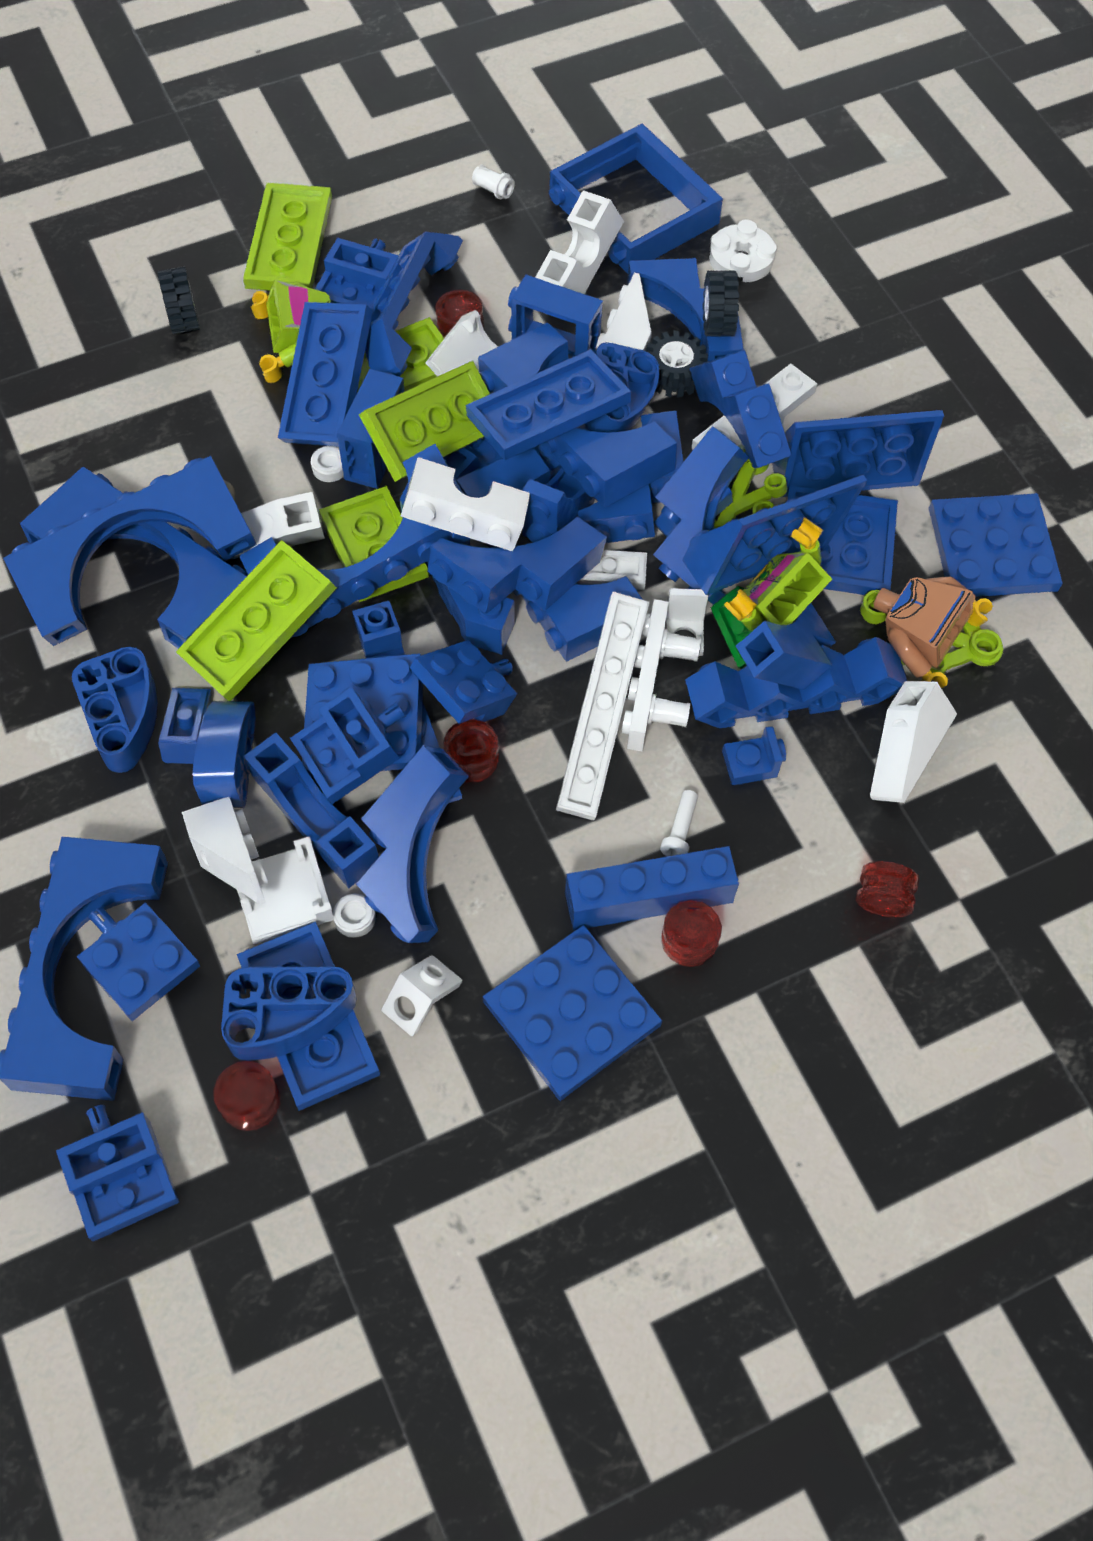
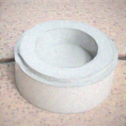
(327, 464)
(353, 916)

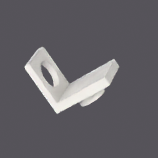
(687, 612)
(423, 985)

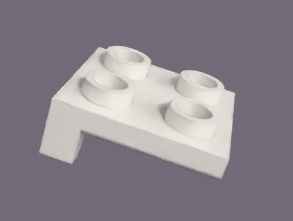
(461, 345)
(292, 895)

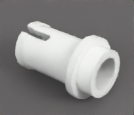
(499, 184)

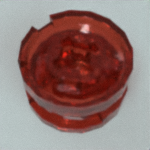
(461, 304)
(473, 748)
(887, 889)
(690, 934)
(247, 1096)

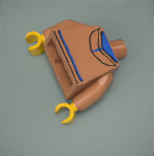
(928, 620)

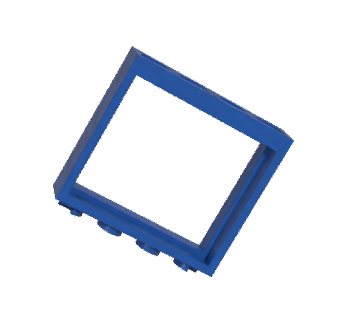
(666, 167)

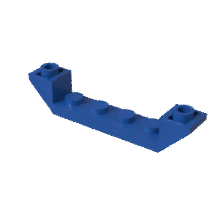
(430, 251)
(382, 638)

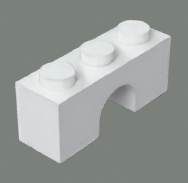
(594, 228)
(488, 519)

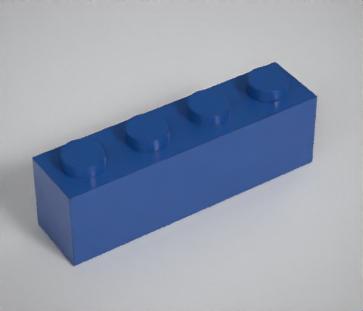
(650, 887)

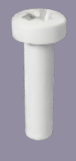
(676, 842)

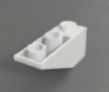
(630, 322)
(285, 519)
(909, 738)
(223, 850)

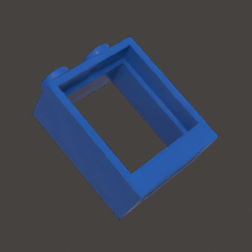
(559, 303)
(358, 452)

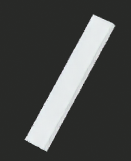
(602, 706)

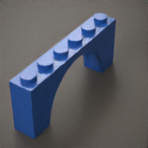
(602, 462)
(403, 552)
(53, 567)
(202, 573)
(577, 617)
(41, 1049)

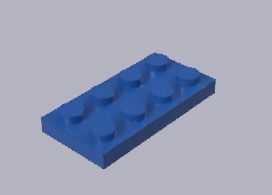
(324, 372)
(548, 404)
(339, 1057)

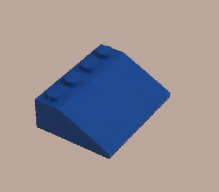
(883, 448)
(749, 543)

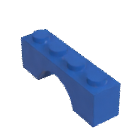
(292, 789)

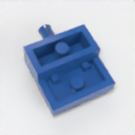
(356, 272)
(466, 682)
(347, 744)
(136, 959)
(117, 1174)

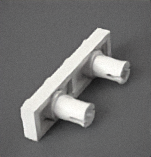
(789, 390)
(647, 706)

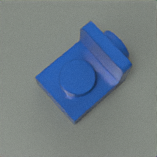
(754, 758)

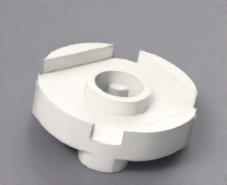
(745, 238)

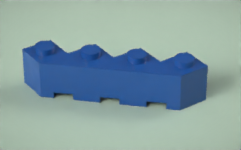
(483, 630)
(864, 674)

